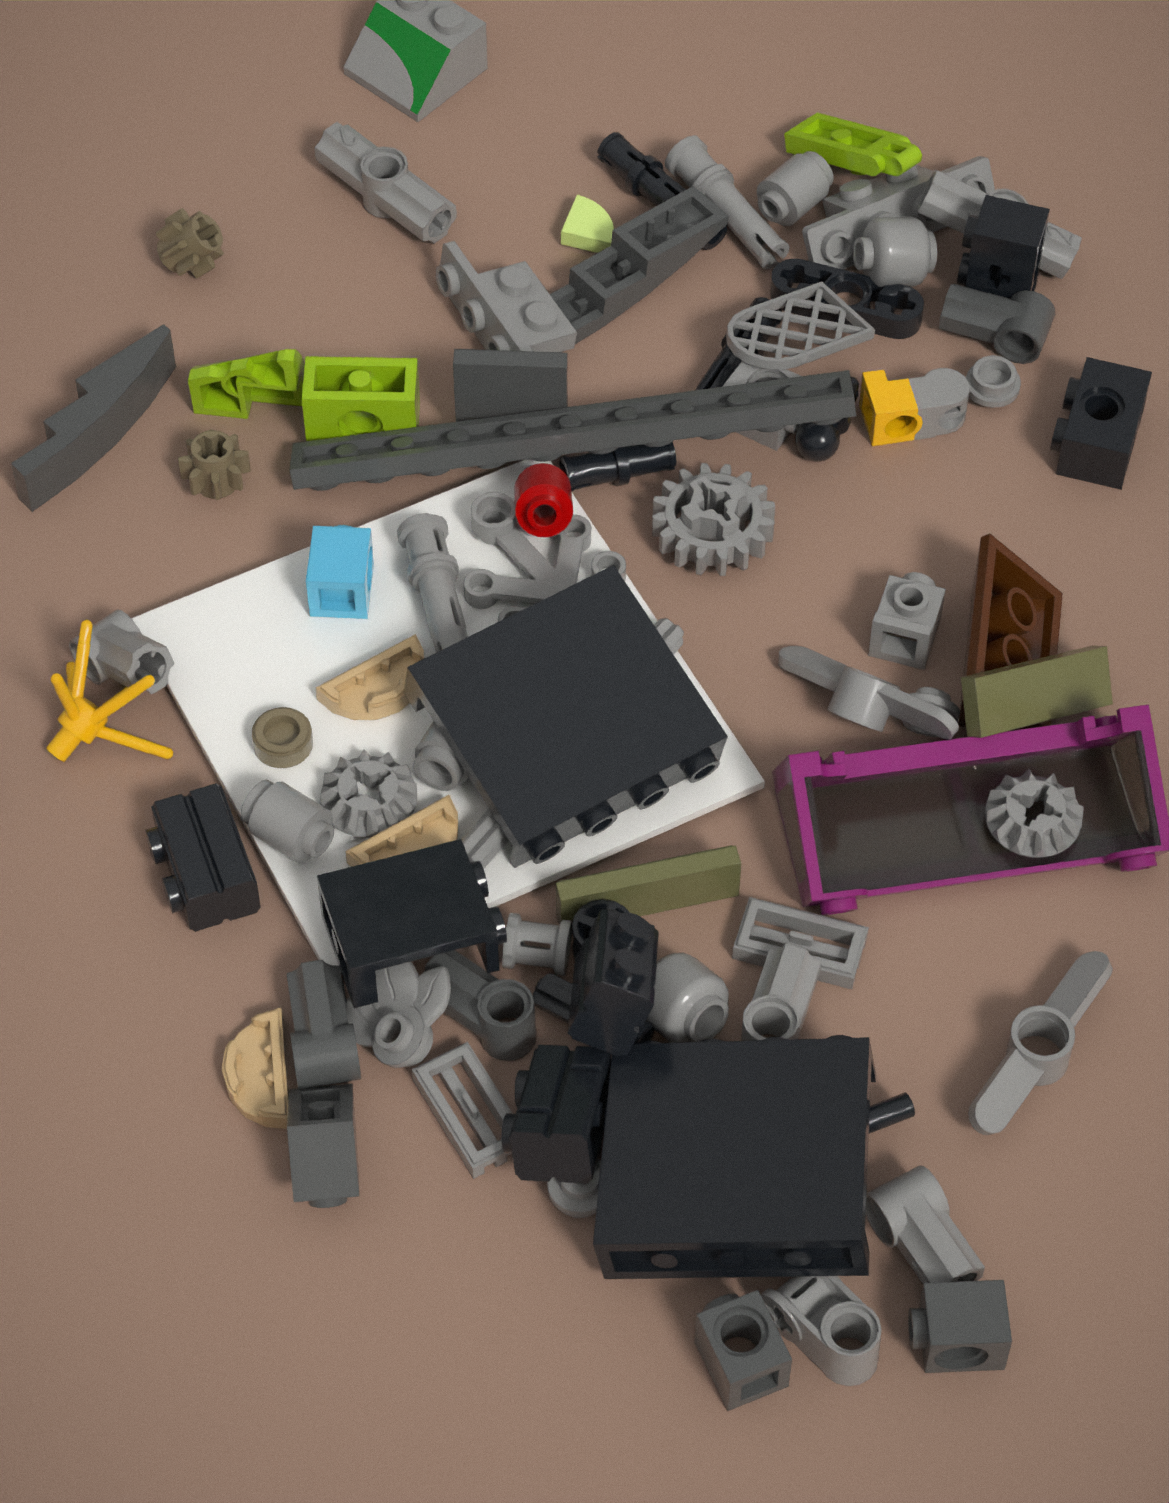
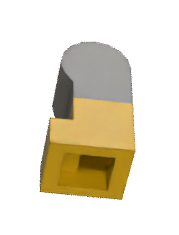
(913, 406)

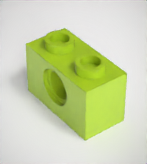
(359, 395)

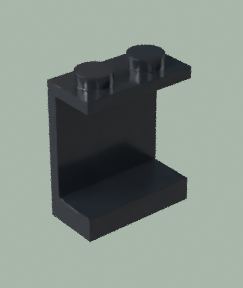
(407, 912)

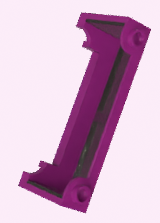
(918, 810)

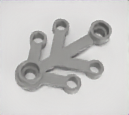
(544, 578)

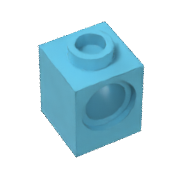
(340, 572)

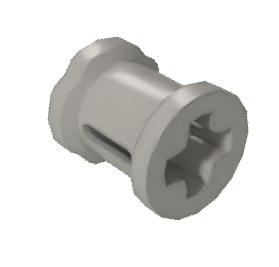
(517, 952)

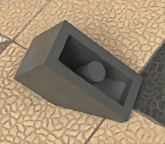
(323, 1145)

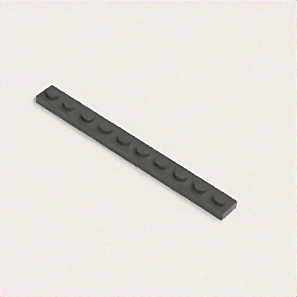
(574, 429)

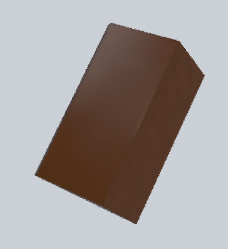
(1011, 614)

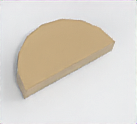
(374, 686)
(421, 830)
(257, 1070)

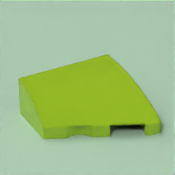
(232, 385)

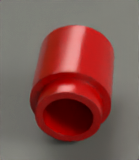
(543, 500)

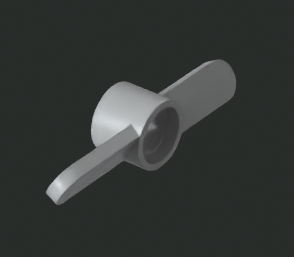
(864, 696)
(1053, 1020)

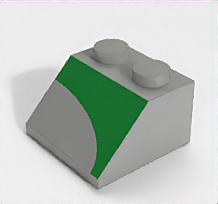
(418, 53)

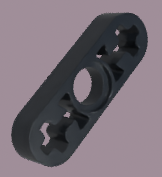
(886, 298)

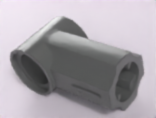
(1014, 324)
(482, 1000)
(322, 1039)

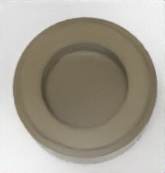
(282, 737)

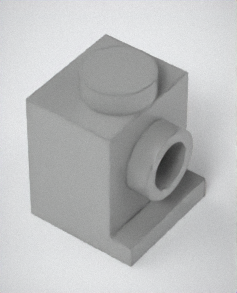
(909, 609)

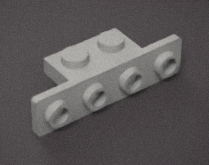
(863, 200)
(504, 305)

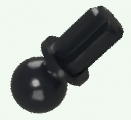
(822, 441)

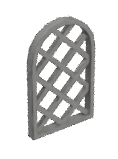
(860, 331)

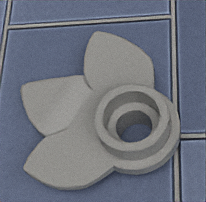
(403, 1016)

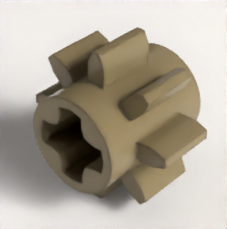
(189, 243)
(214, 464)

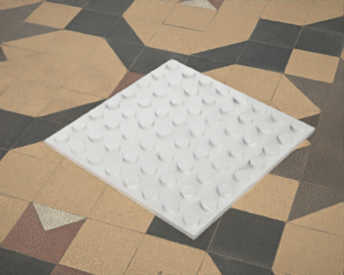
(258, 649)

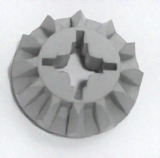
(363, 814)
(1050, 831)

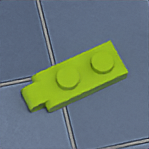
(853, 146)

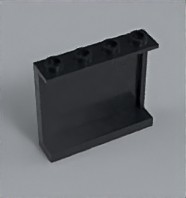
(568, 714)
(736, 1159)

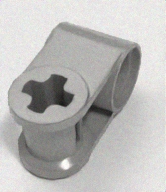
(817, 1314)

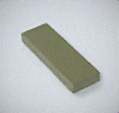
(1036, 691)
(656, 884)

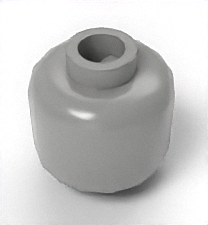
(896, 251)
(688, 1000)

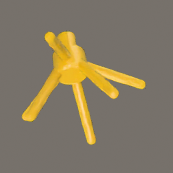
(84, 719)

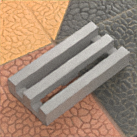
(837, 963)
(442, 1065)

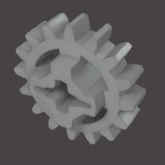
(713, 519)

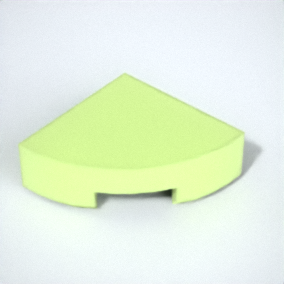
(587, 226)

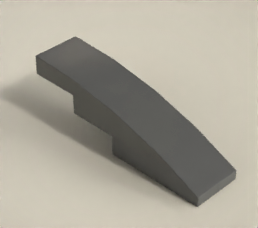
(638, 260)
(107, 407)

